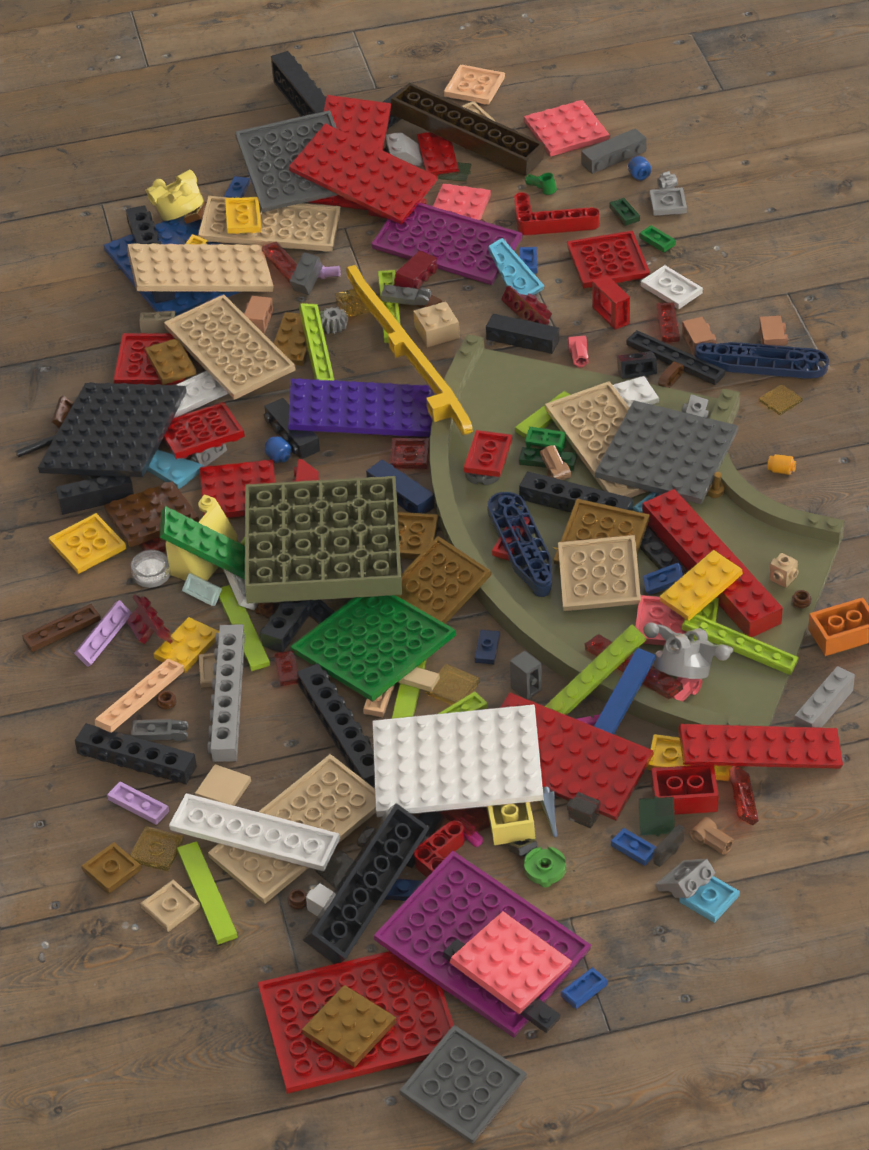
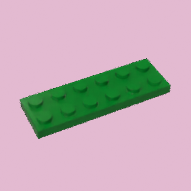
(202, 541)

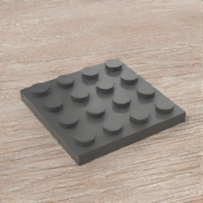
(463, 1084)

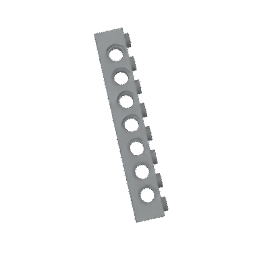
(227, 696)

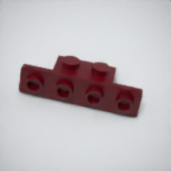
(526, 306)
(146, 622)

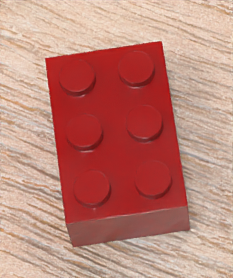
(691, 786)

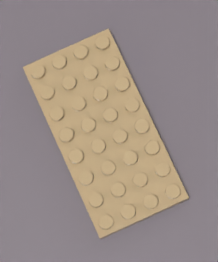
(291, 226)
(199, 268)
(229, 346)
(590, 424)
(323, 798)

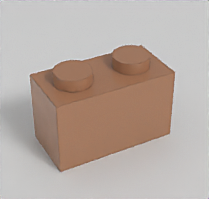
(259, 311)
(772, 331)
(696, 332)

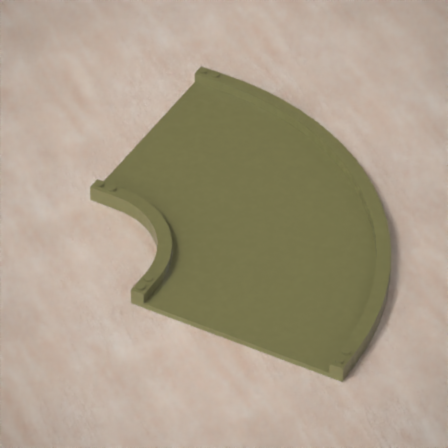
(506, 389)

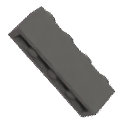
(613, 151)

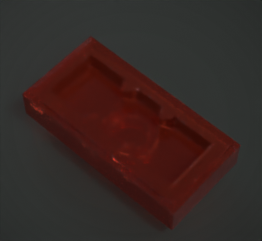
(286, 667)

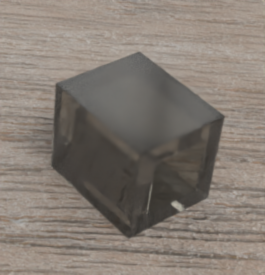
(583, 810)

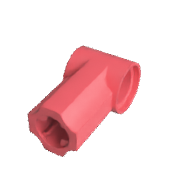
(578, 348)
(690, 686)

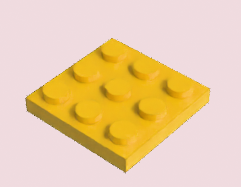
(87, 543)

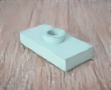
(201, 589)

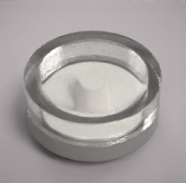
(150, 568)

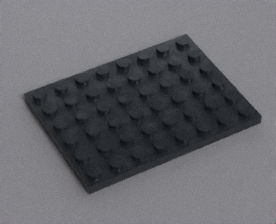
(113, 430)

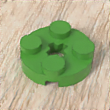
(548, 875)

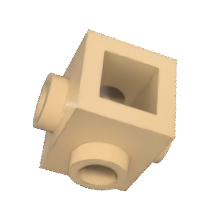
(783, 570)

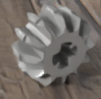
(333, 320)

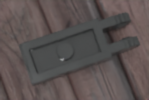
(405, 295)
(160, 729)

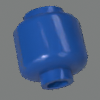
(639, 168)
(277, 449)

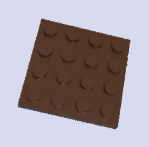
(140, 514)

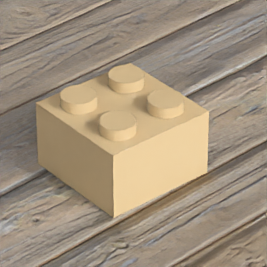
(436, 324)

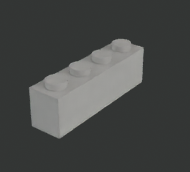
(825, 699)

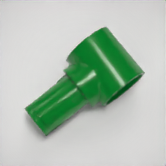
(545, 182)

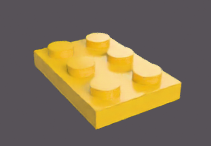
(242, 215)
(188, 643)

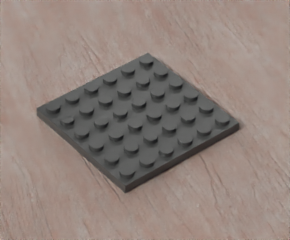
(269, 153)
(666, 451)

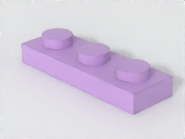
(138, 803)

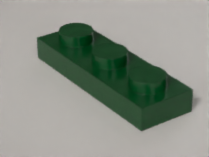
(532, 457)

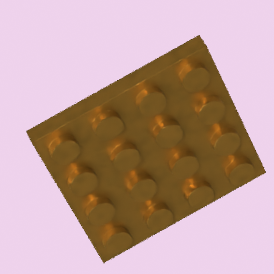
(598, 521)
(442, 580)

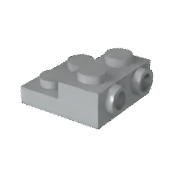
(686, 878)

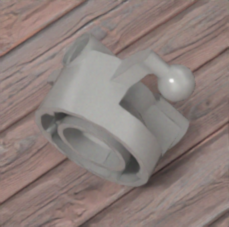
(683, 655)

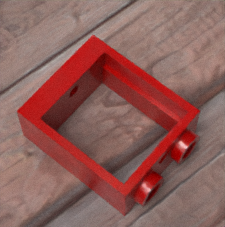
(618, 310)

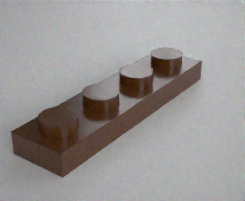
(61, 627)

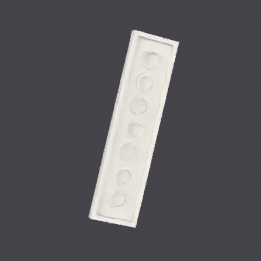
(254, 832)

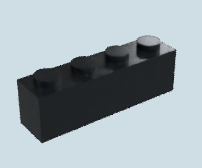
(522, 333)
(301, 442)
(92, 493)

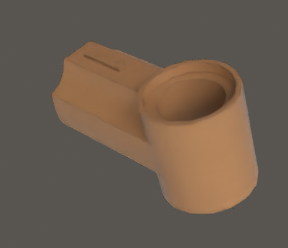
(554, 464)
(706, 832)

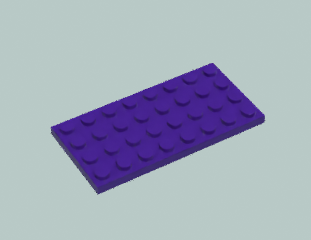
(359, 407)

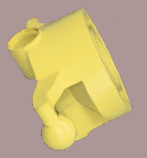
(176, 198)

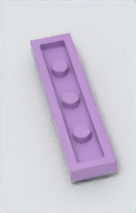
(103, 633)

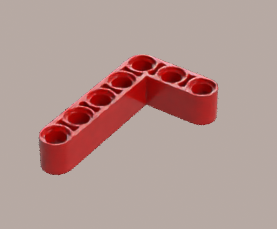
(553, 221)
(438, 847)

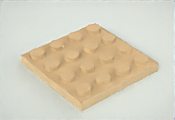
(599, 573)

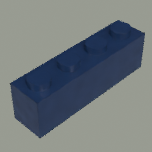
(409, 493)

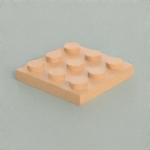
(474, 84)

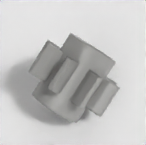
(667, 180)

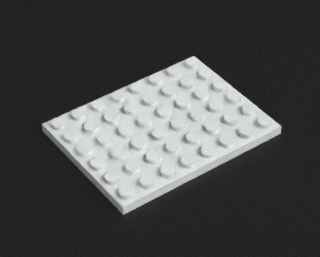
(457, 760)

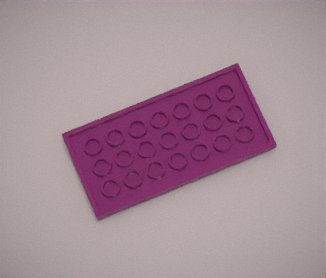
(453, 238)

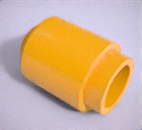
(781, 464)

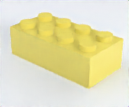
(511, 822)

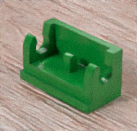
(545, 438)

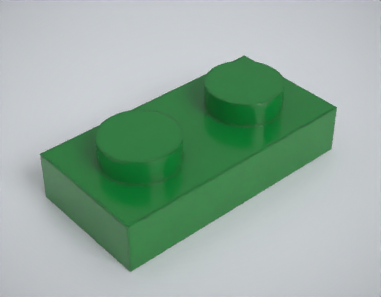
(657, 238)

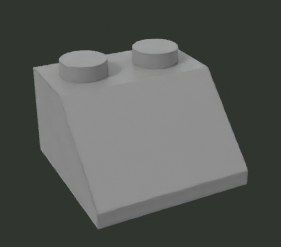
(404, 148)

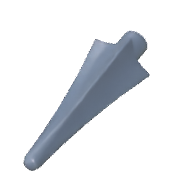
(549, 808)

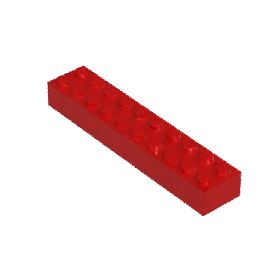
(692, 540)

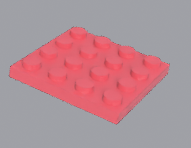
(566, 128)
(510, 962)

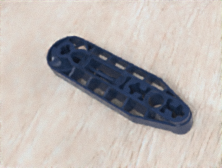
(764, 359)
(534, 571)

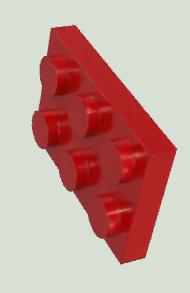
(488, 453)

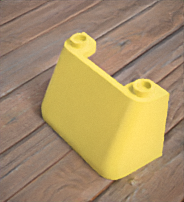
(183, 562)

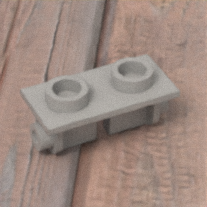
(208, 455)

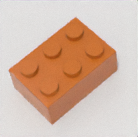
(840, 626)

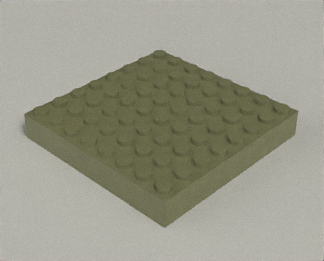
(322, 540)

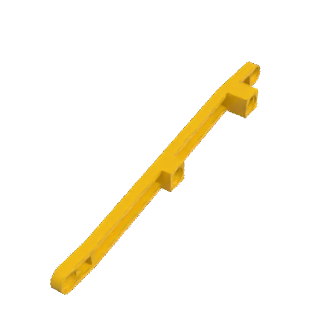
(444, 402)

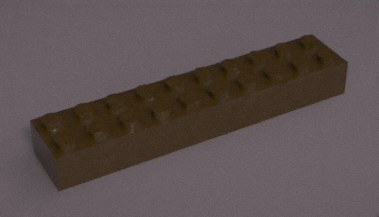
(467, 129)

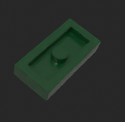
(624, 211)

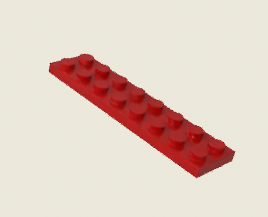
(760, 746)

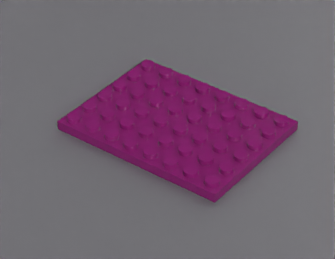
(458, 904)

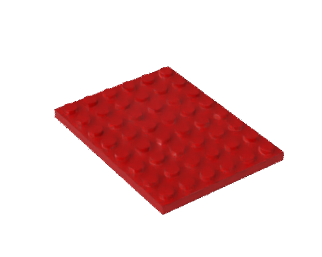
(380, 978)

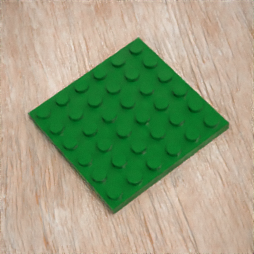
(373, 643)

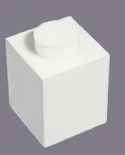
(317, 898)

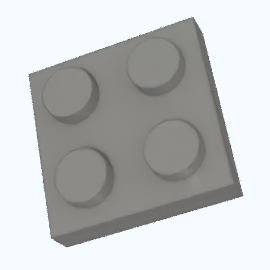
(668, 201)

